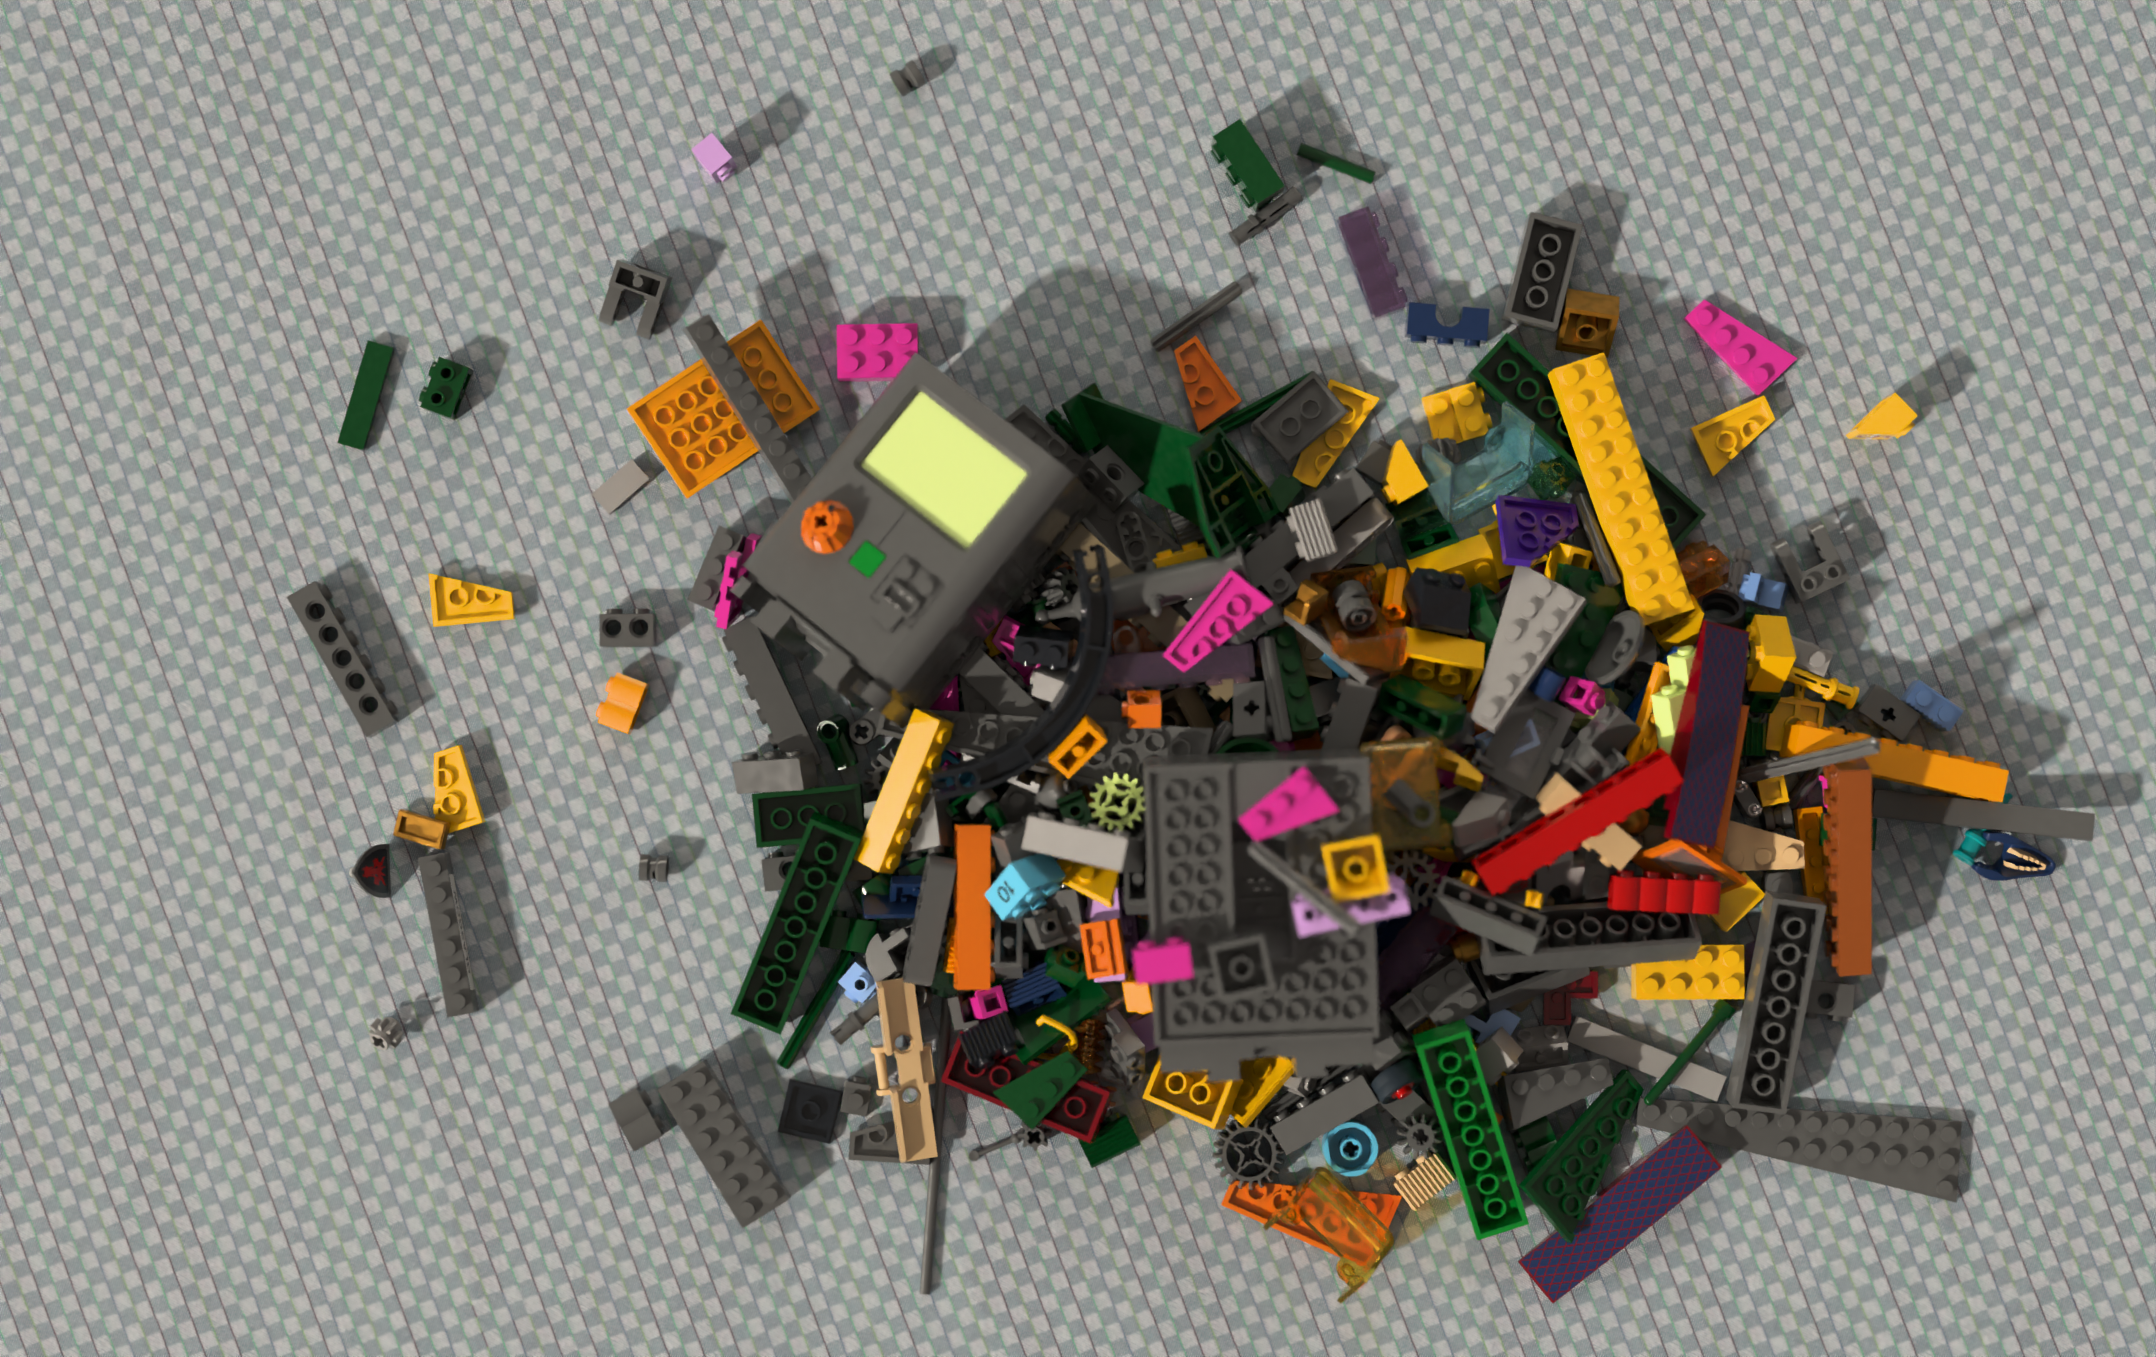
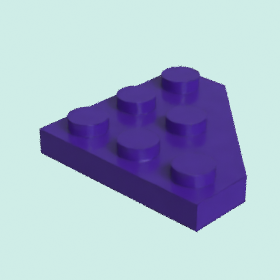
(1532, 527)

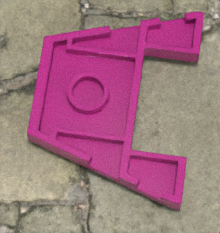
(730, 605)

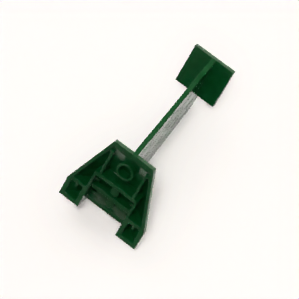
(1181, 469)

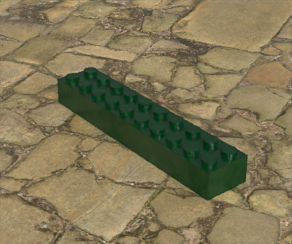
(1519, 378)

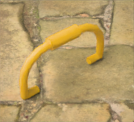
(1070, 1046)

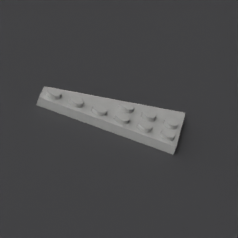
(1528, 632)

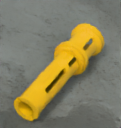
(1831, 688)

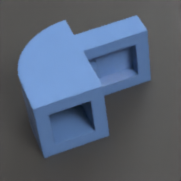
(1763, 592)

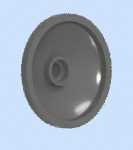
(1617, 648)

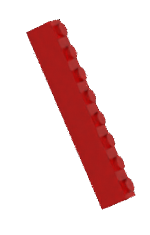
(1577, 821)

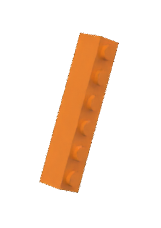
(972, 907)

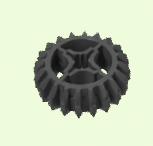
(1236, 1172)

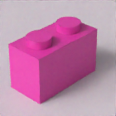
(1162, 961)

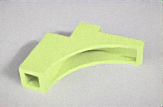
(1669, 700)

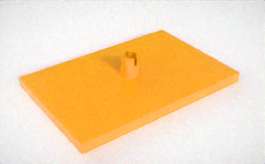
(696, 427)

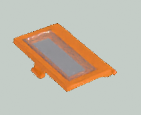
(1689, 859)

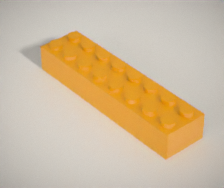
(1906, 762)

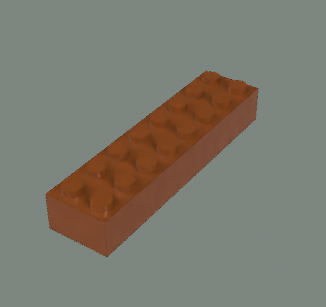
(1849, 866)

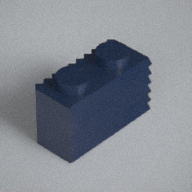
(1032, 990)

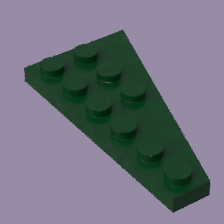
(1585, 633)
(1577, 1162)

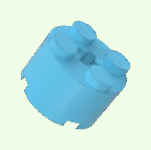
(1362, 1155)

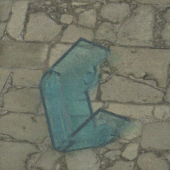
(1479, 479)

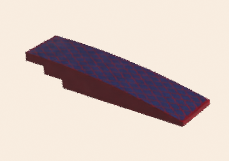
(1707, 734)
(1621, 1213)

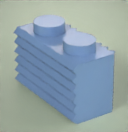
(1931, 706)

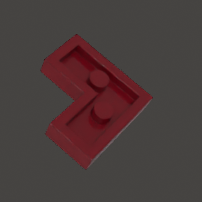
(1558, 1001)

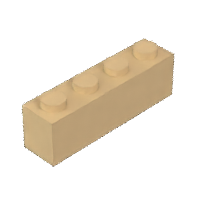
(1614, 845)

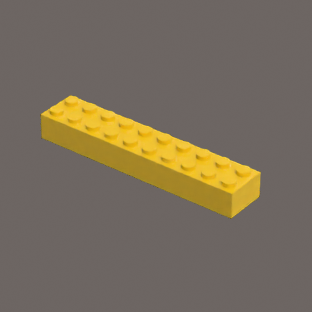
(1620, 489)

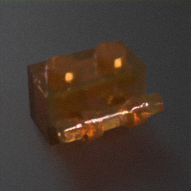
(1703, 567)

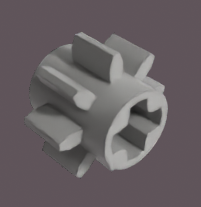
(385, 1033)

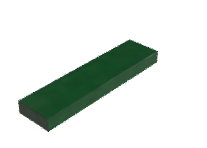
(366, 395)

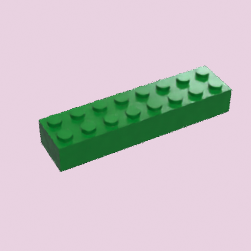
(1470, 1129)

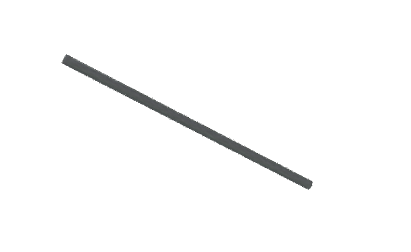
(934, 1167)

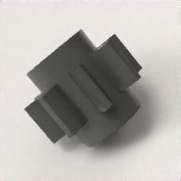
(1035, 1140)

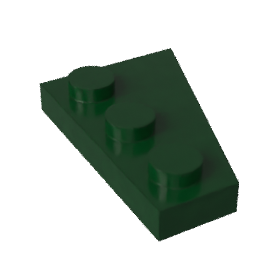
(1041, 1089)

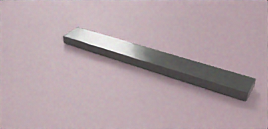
(1983, 815)

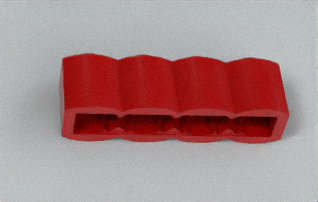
(1664, 894)

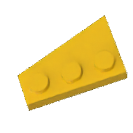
(467, 603)
(455, 790)

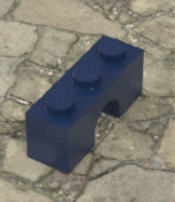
(1423, 325)

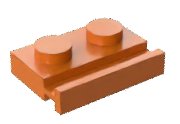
(1103, 948)

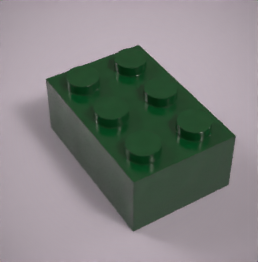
(1246, 166)

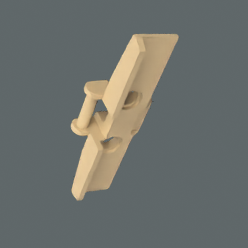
(915, 1069)

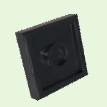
(810, 1111)

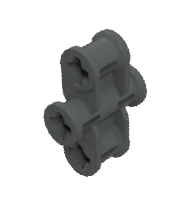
(1596, 767)

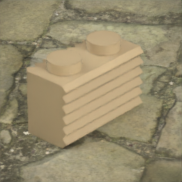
(1423, 1179)

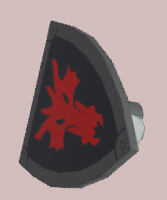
(373, 871)

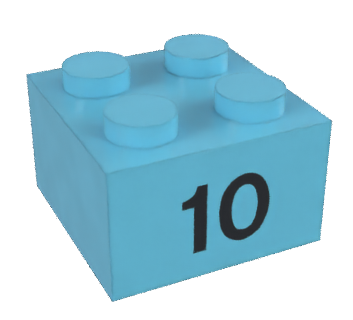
(1025, 885)

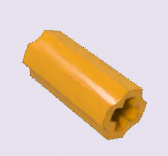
(1393, 600)

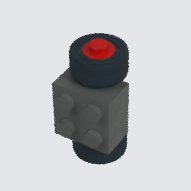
(1394, 1056)

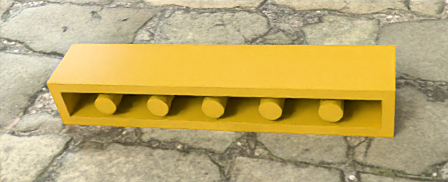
(903, 791)

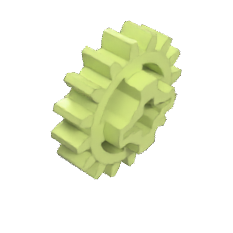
(1109, 807)

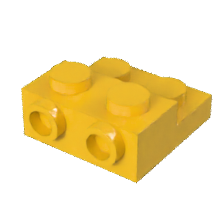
(1457, 413)

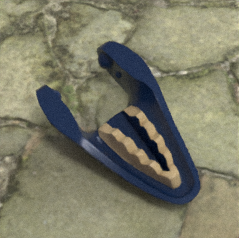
(2016, 860)

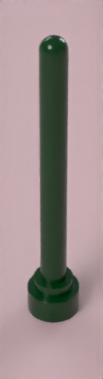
(1721, 1012)

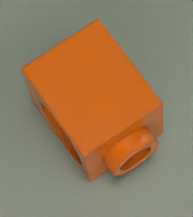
(1142, 709)

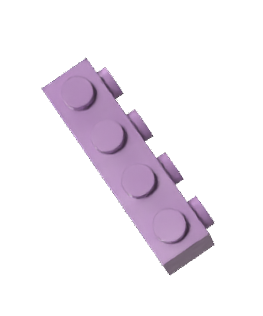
(1365, 909)

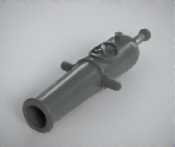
(1158, 587)

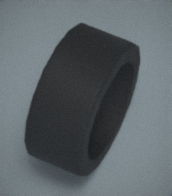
(1725, 601)

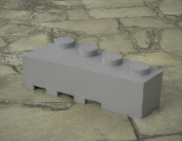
(1084, 844)

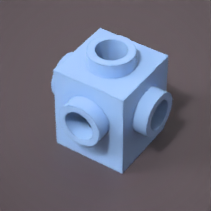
(851, 983)

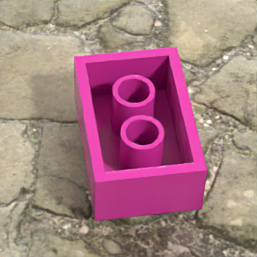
(874, 350)

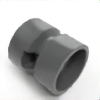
(1353, 606)

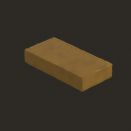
(421, 829)

